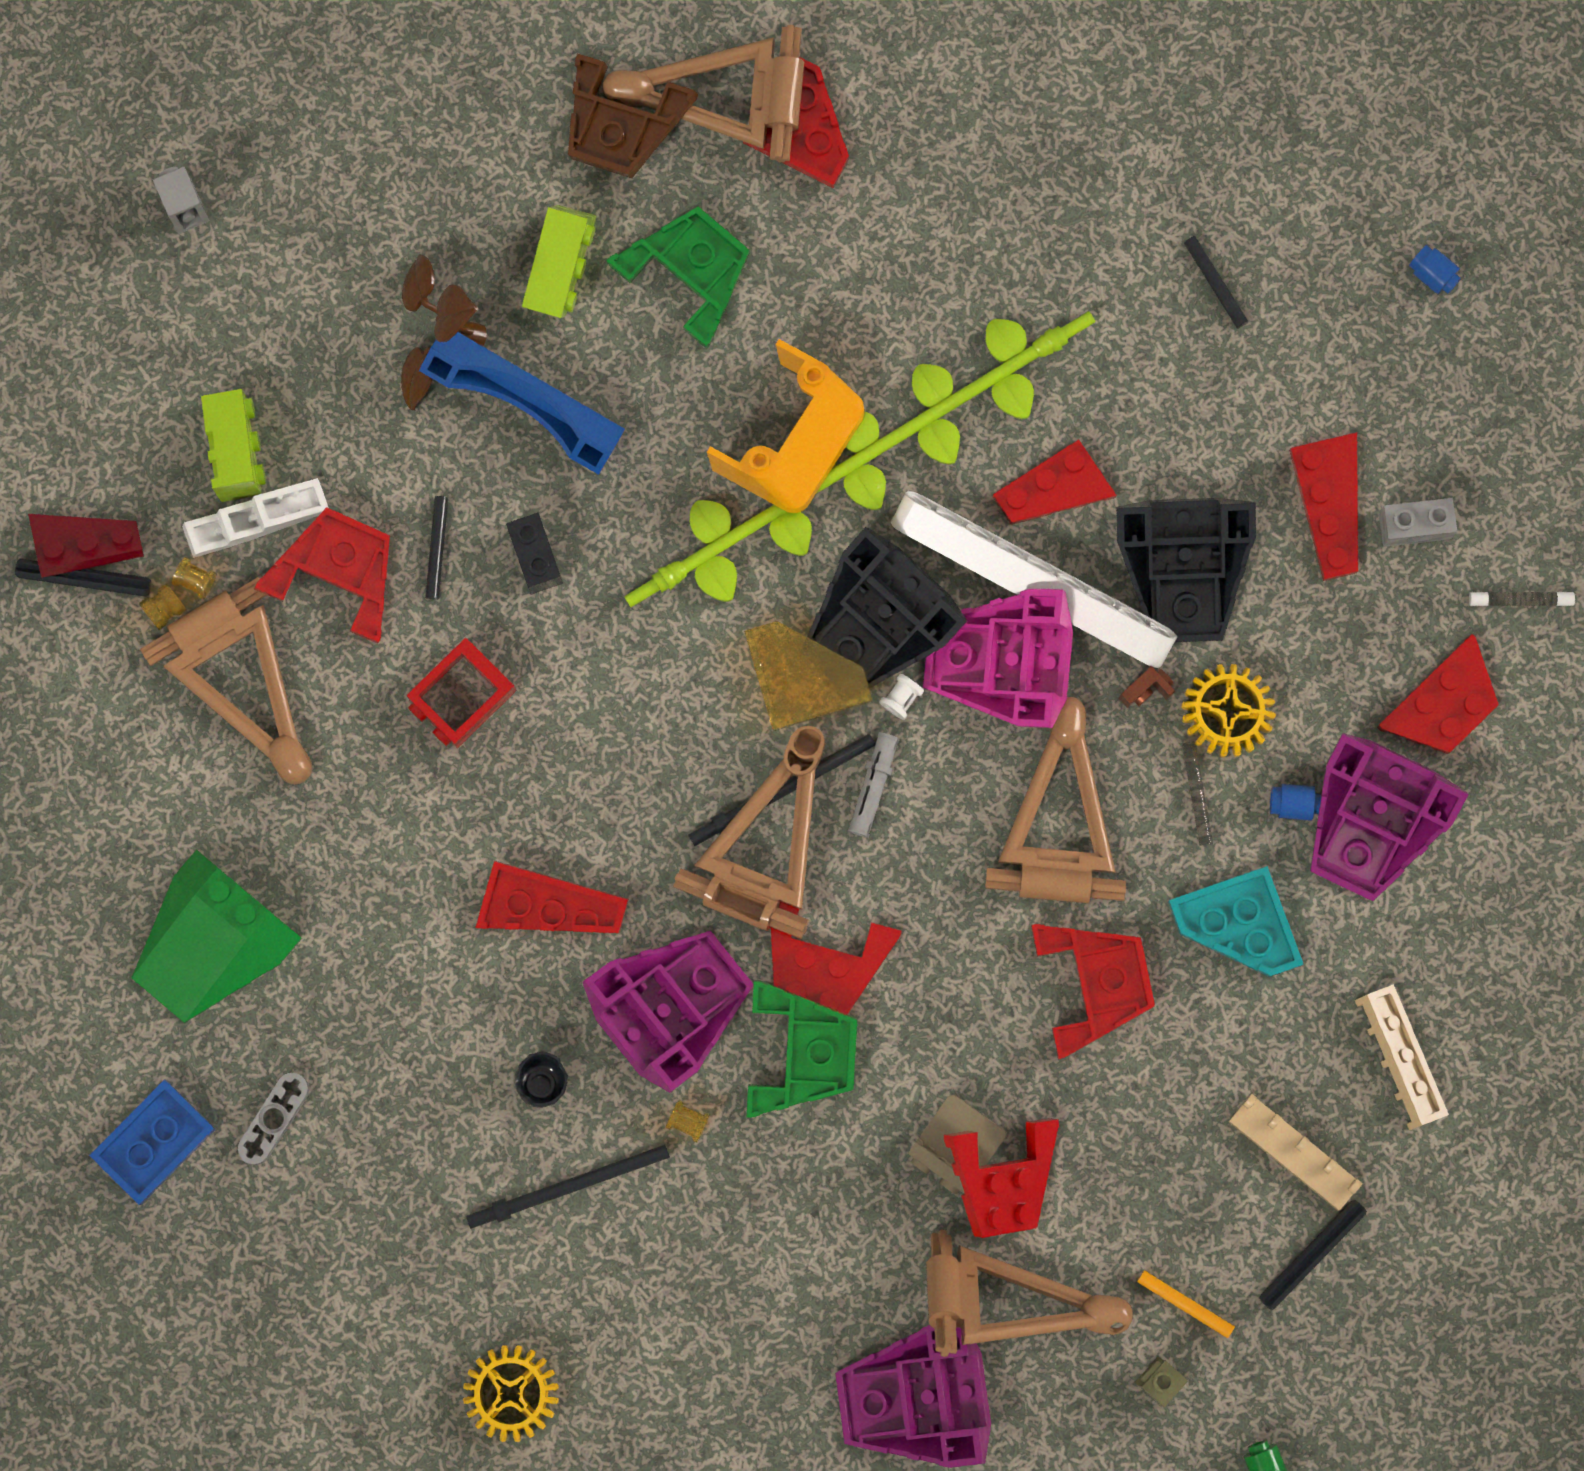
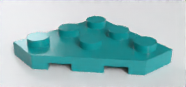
(1241, 922)

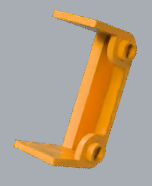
(813, 446)

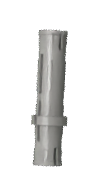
(877, 771)

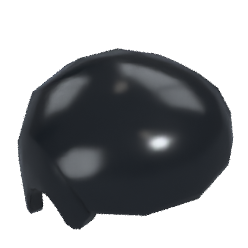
(541, 1079)

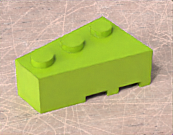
(559, 261)
(232, 445)

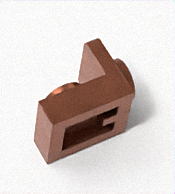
(1140, 689)

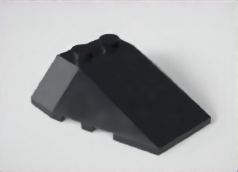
(1187, 560)
(884, 609)

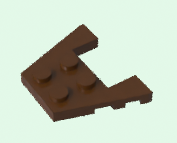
(614, 133)

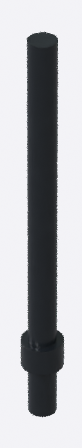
(721, 820)
(502, 1209)

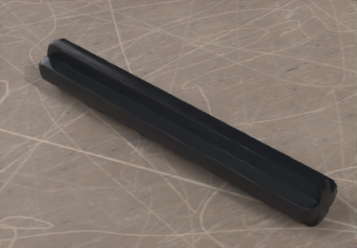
(88, 579)
(1312, 1254)

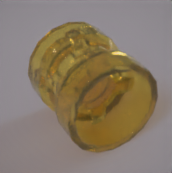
(162, 606)

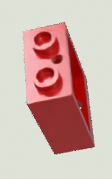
(443, 731)

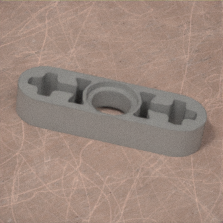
(267, 1146)

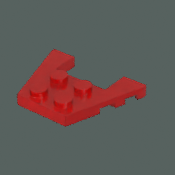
(342, 555)
(824, 973)
(1110, 977)
(1004, 1194)

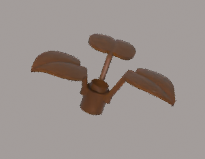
(453, 314)

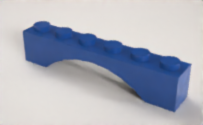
(579, 430)

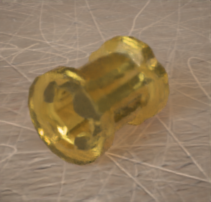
(194, 578)
(687, 1121)

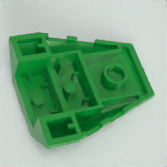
(208, 941)

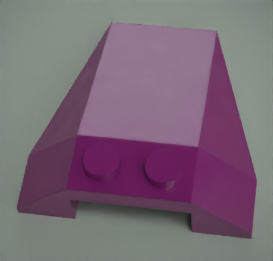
(1378, 815)
(668, 1005)
(918, 1402)

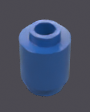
(1435, 270)
(1294, 801)

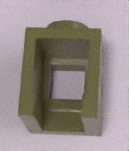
(1161, 1382)

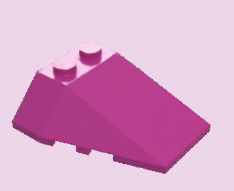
(1009, 659)

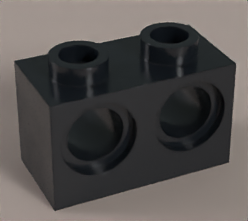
(534, 553)

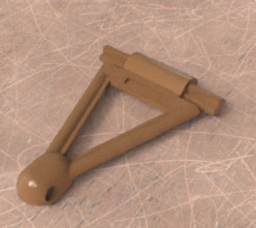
(773, 98)
(207, 633)
(1053, 872)
(747, 893)
(955, 1300)

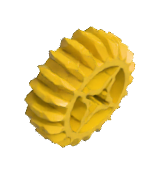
(1244, 711)
(488, 1415)

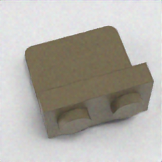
(953, 1117)

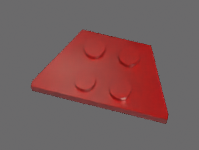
(1446, 702)

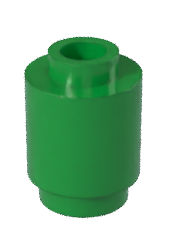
(1264, 1457)

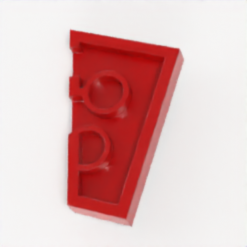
(1056, 485)

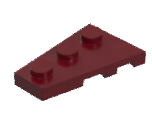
(82, 542)

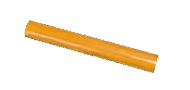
(1185, 1304)

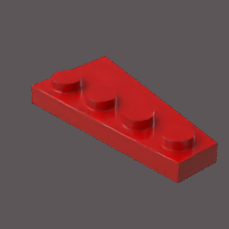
(1330, 499)
(540, 902)

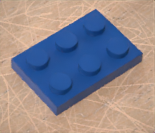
(152, 1142)

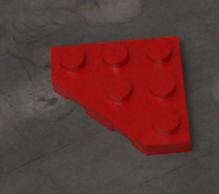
(817, 142)

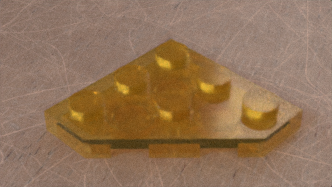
(802, 676)

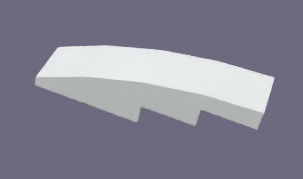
(255, 517)

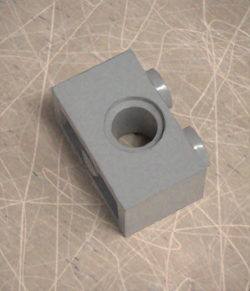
(180, 199)
(1417, 522)

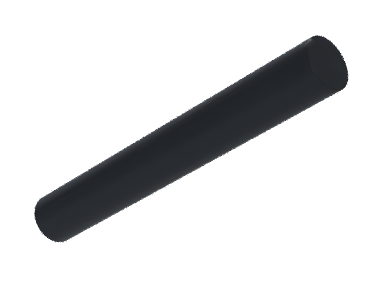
(1216, 282)
(436, 547)

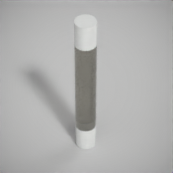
(1521, 598)

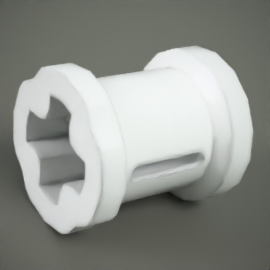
(901, 696)

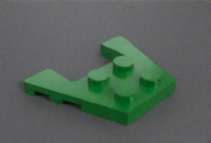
(698, 255)
(818, 1051)

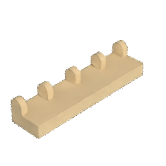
(1403, 1056)
(1295, 1152)

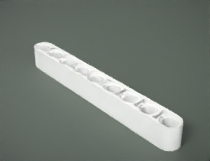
(1021, 571)

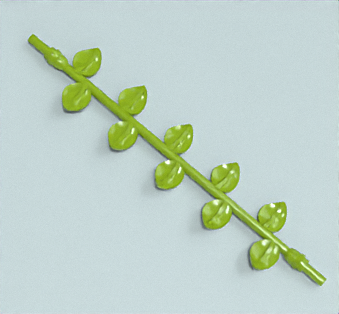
(867, 483)

